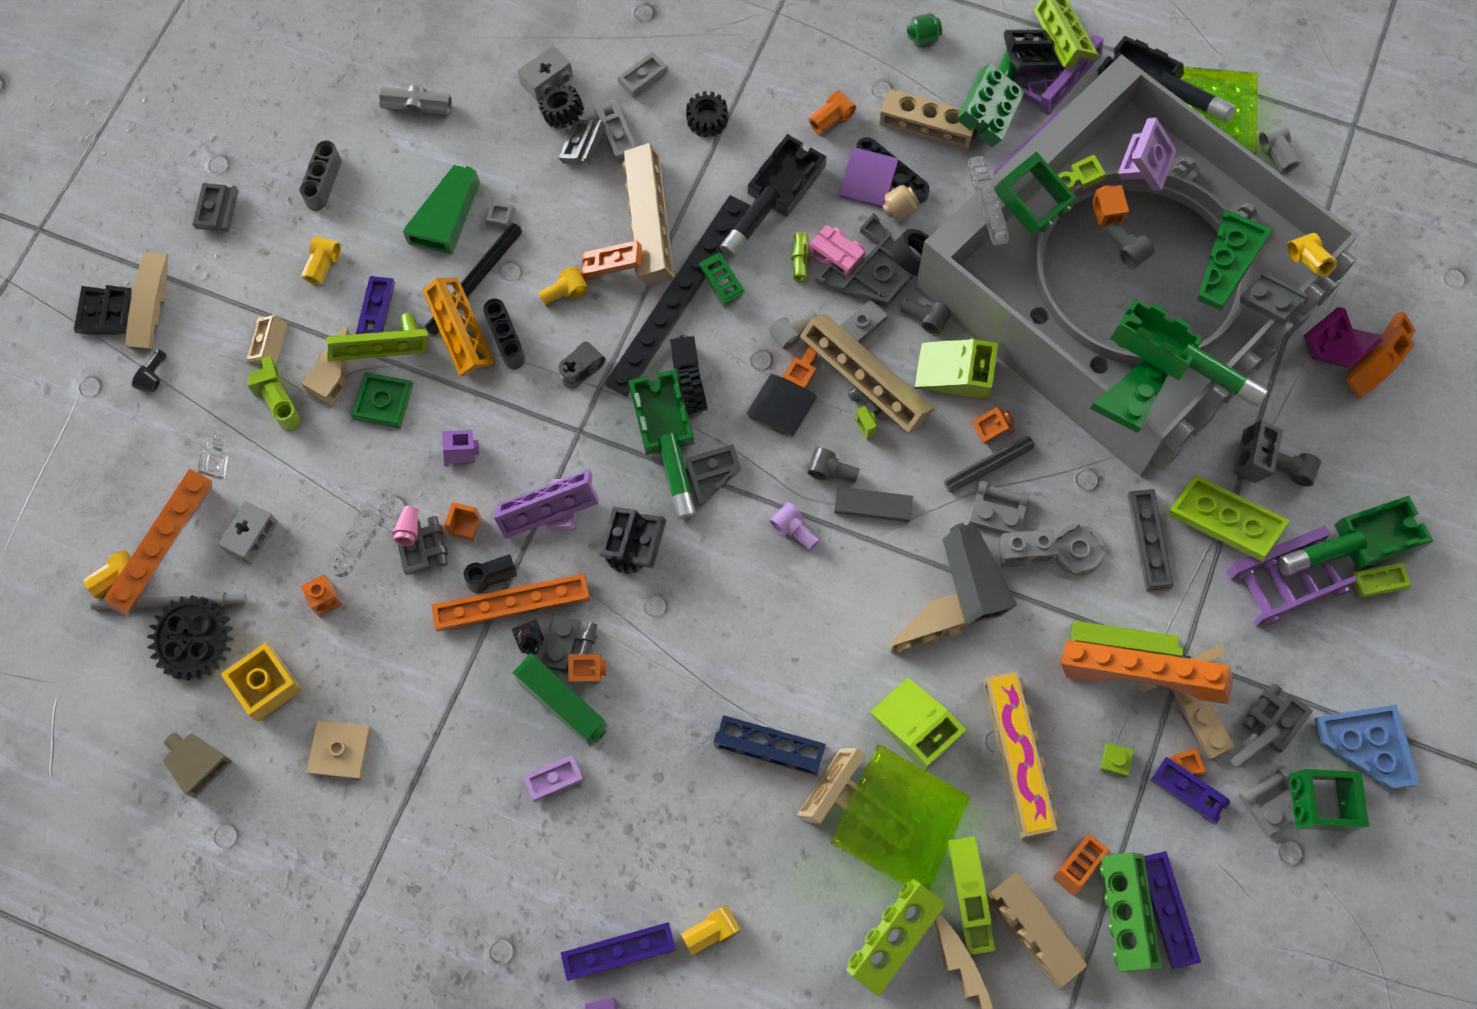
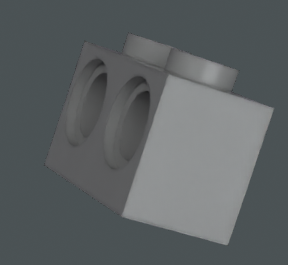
(1027, 548)

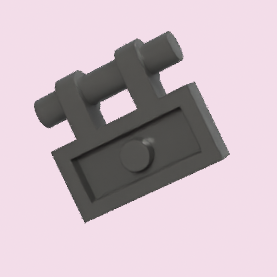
(416, 557)
(563, 639)
(1288, 718)

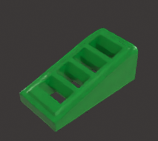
(733, 281)

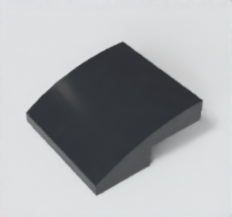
(1031, 51)
(102, 310)
(781, 405)
(632, 537)

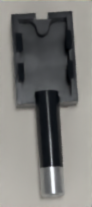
(1169, 73)
(776, 186)

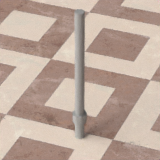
(151, 602)

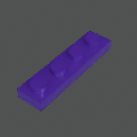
(1170, 912)
(618, 951)

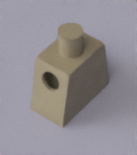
(193, 762)

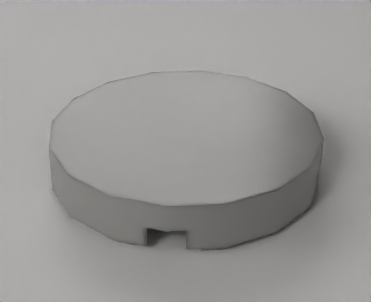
(1079, 549)

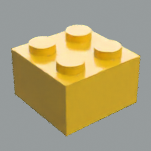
(261, 682)

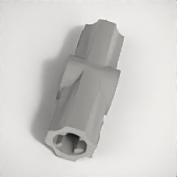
(415, 100)

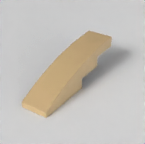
(146, 300)
(957, 958)

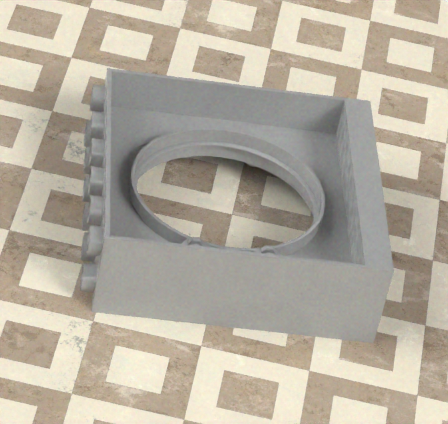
(1003, 286)

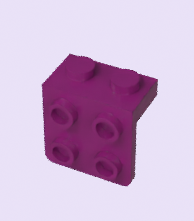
(1337, 342)

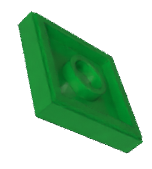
(382, 400)

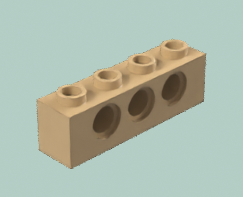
(917, 120)

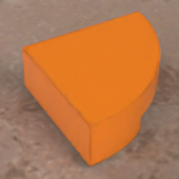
(1190, 761)

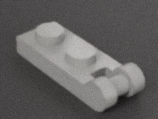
(616, 129)

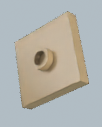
(338, 749)

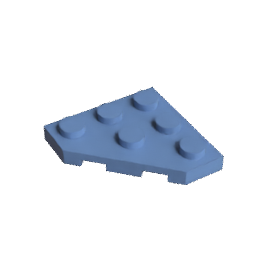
(1372, 743)

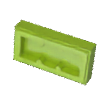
(1381, 580)

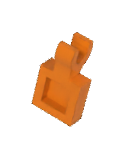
(802, 371)

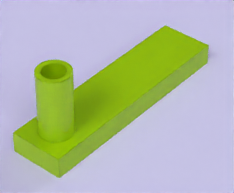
(380, 344)

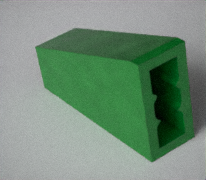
(444, 211)
(560, 699)

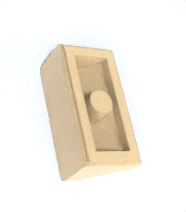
(267, 339)

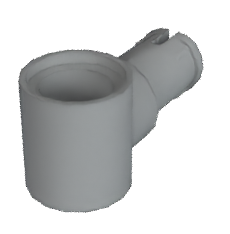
(788, 331)

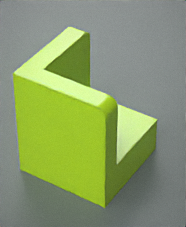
(263, 376)

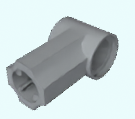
(1278, 144)

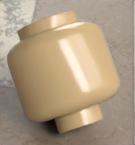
(900, 203)

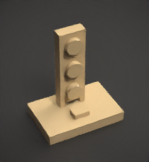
(1201, 713)
(833, 786)

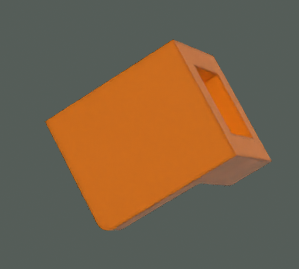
(462, 521)

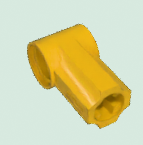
(322, 254)
(1312, 254)
(103, 579)
(716, 928)

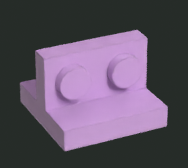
(1148, 156)

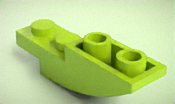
(971, 895)

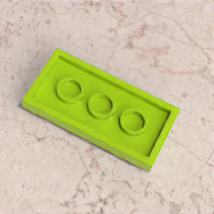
(1229, 518)

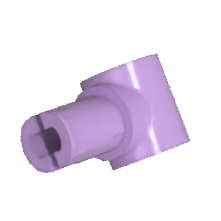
(789, 521)

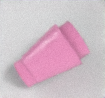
(406, 528)

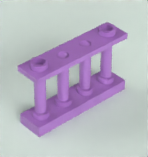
(1246, 569)

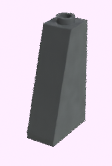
(976, 575)

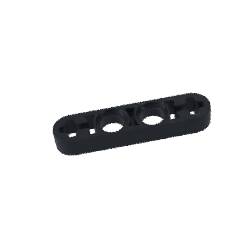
(918, 182)

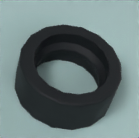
(904, 255)

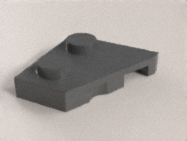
(712, 471)

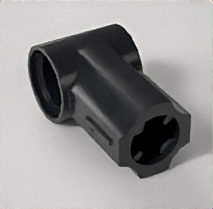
(492, 571)
(528, 637)

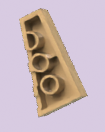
(1036, 930)

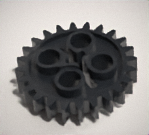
(187, 661)

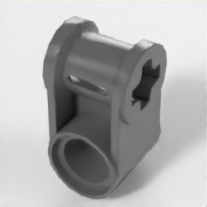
(580, 364)

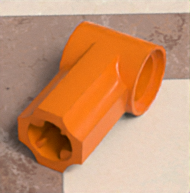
(837, 108)

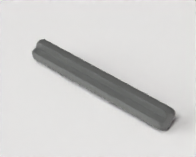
(989, 464)

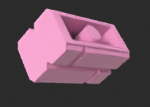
(834, 248)

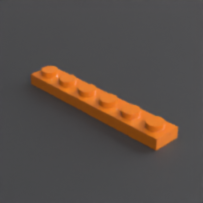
(510, 602)

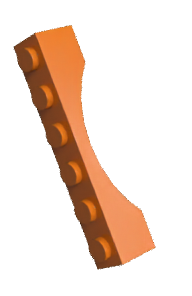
(157, 542)
(1193, 677)

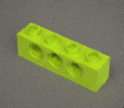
(895, 952)

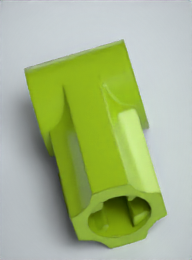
(281, 405)

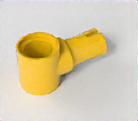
(569, 284)

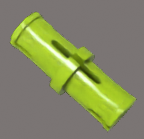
(800, 257)

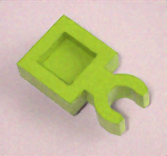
(1085, 172)

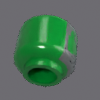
(924, 29)

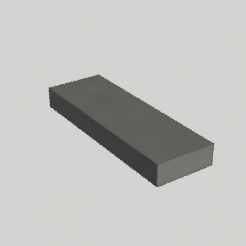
(873, 504)

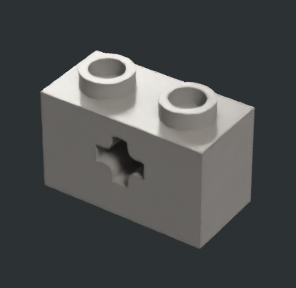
(545, 72)
(247, 544)

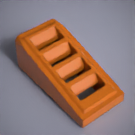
(1070, 877)

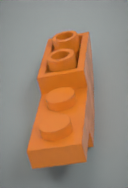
(1384, 358)

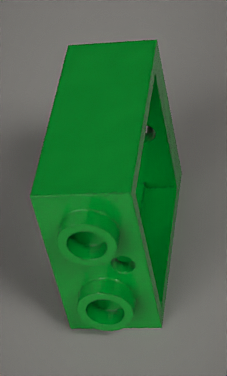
(1051, 183)
(1350, 798)

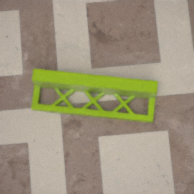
(1066, 31)
(1126, 638)

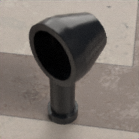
(145, 378)

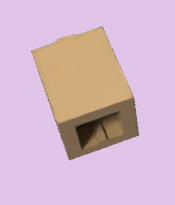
(328, 378)
(935, 620)

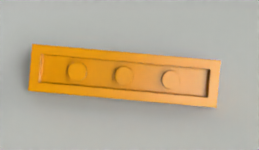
(453, 325)

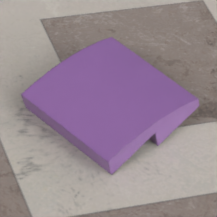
(868, 177)

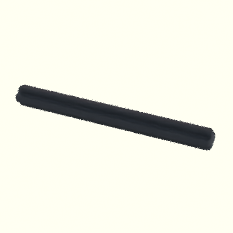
(483, 267)

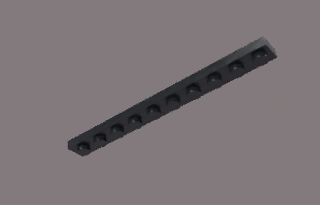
(675, 298)

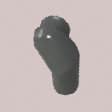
(855, 394)

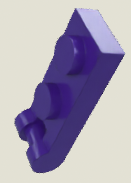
(376, 304)
(1190, 790)

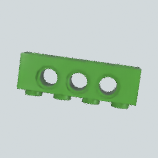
(1141, 924)

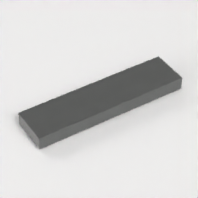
(1150, 540)

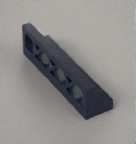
(764, 751)

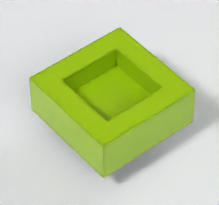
(866, 421)
(1117, 759)

